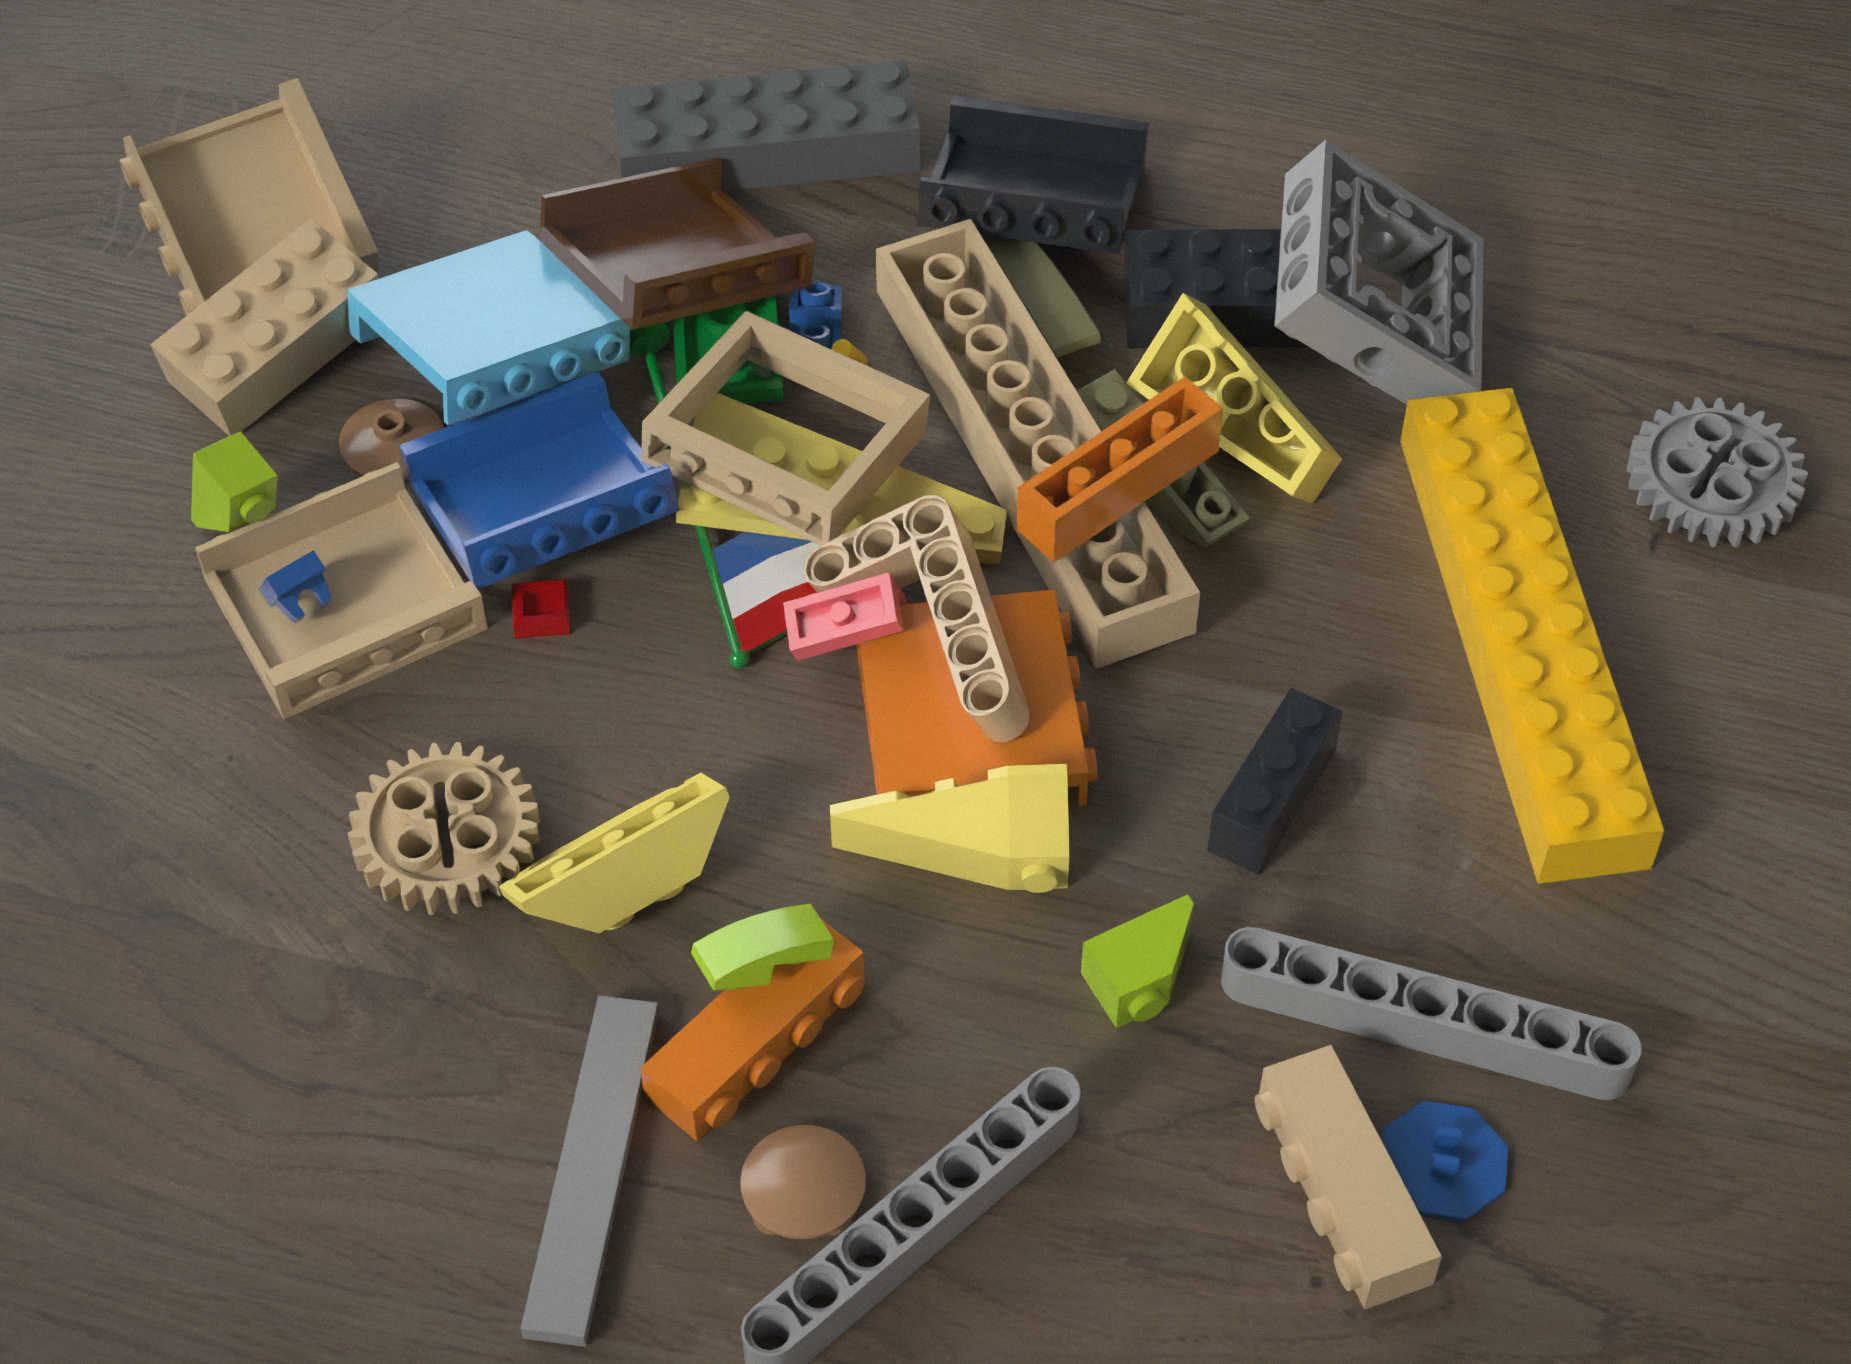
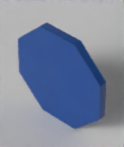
(1447, 1160)

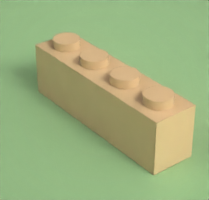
(1347, 1177)

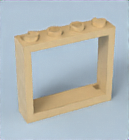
(759, 484)

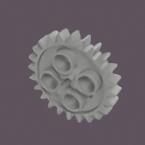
(1743, 496)

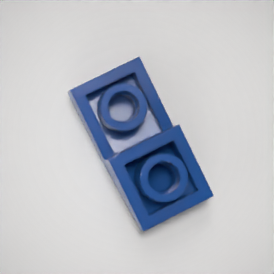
(817, 313)

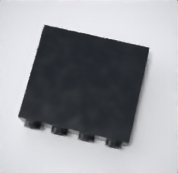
(1036, 174)

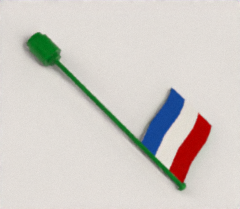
(753, 570)

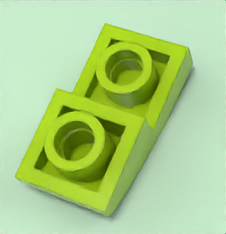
(748, 949)

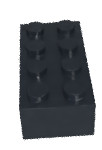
(1222, 268)

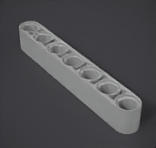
(1458, 1008)
(921, 1195)

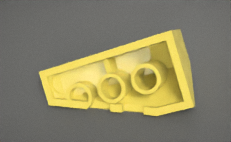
(987, 832)

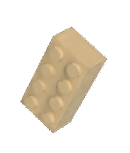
(265, 329)

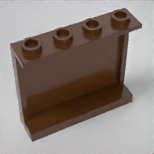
(670, 245)

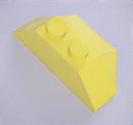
(625, 861)

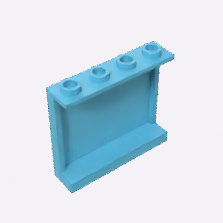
(491, 324)

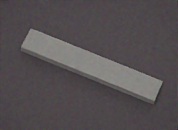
(590, 1173)

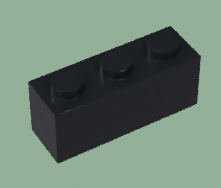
(1274, 781)

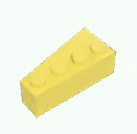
(1257, 417)

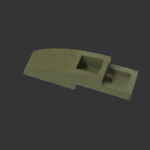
(1191, 505)

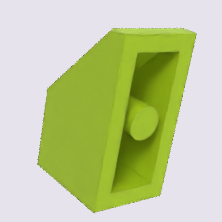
(231, 485)
(1138, 962)

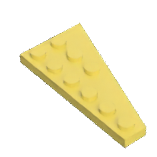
(821, 463)

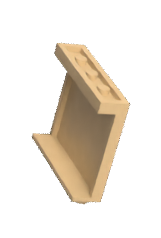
(240, 190)
(386, 581)

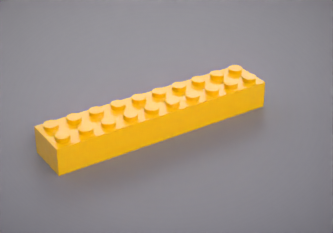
(1529, 639)

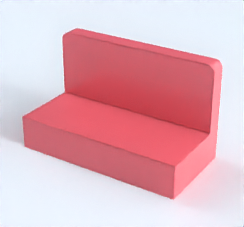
(844, 616)

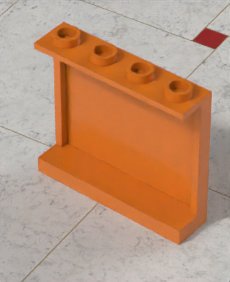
(925, 733)

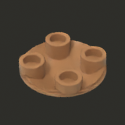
(803, 1182)

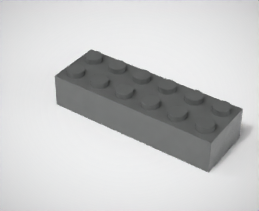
(775, 125)

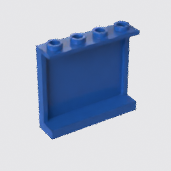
(535, 480)

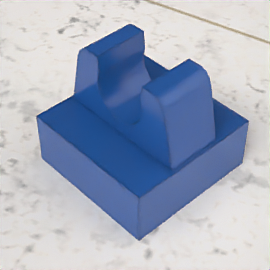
(295, 579)

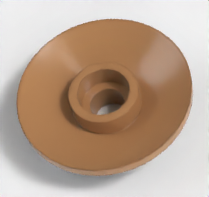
(375, 432)

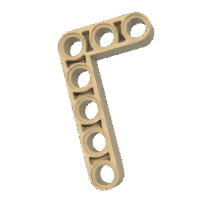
(933, 546)

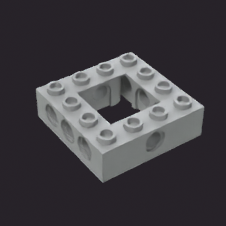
(1350, 213)

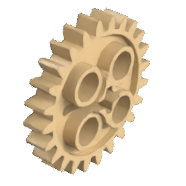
(389, 835)

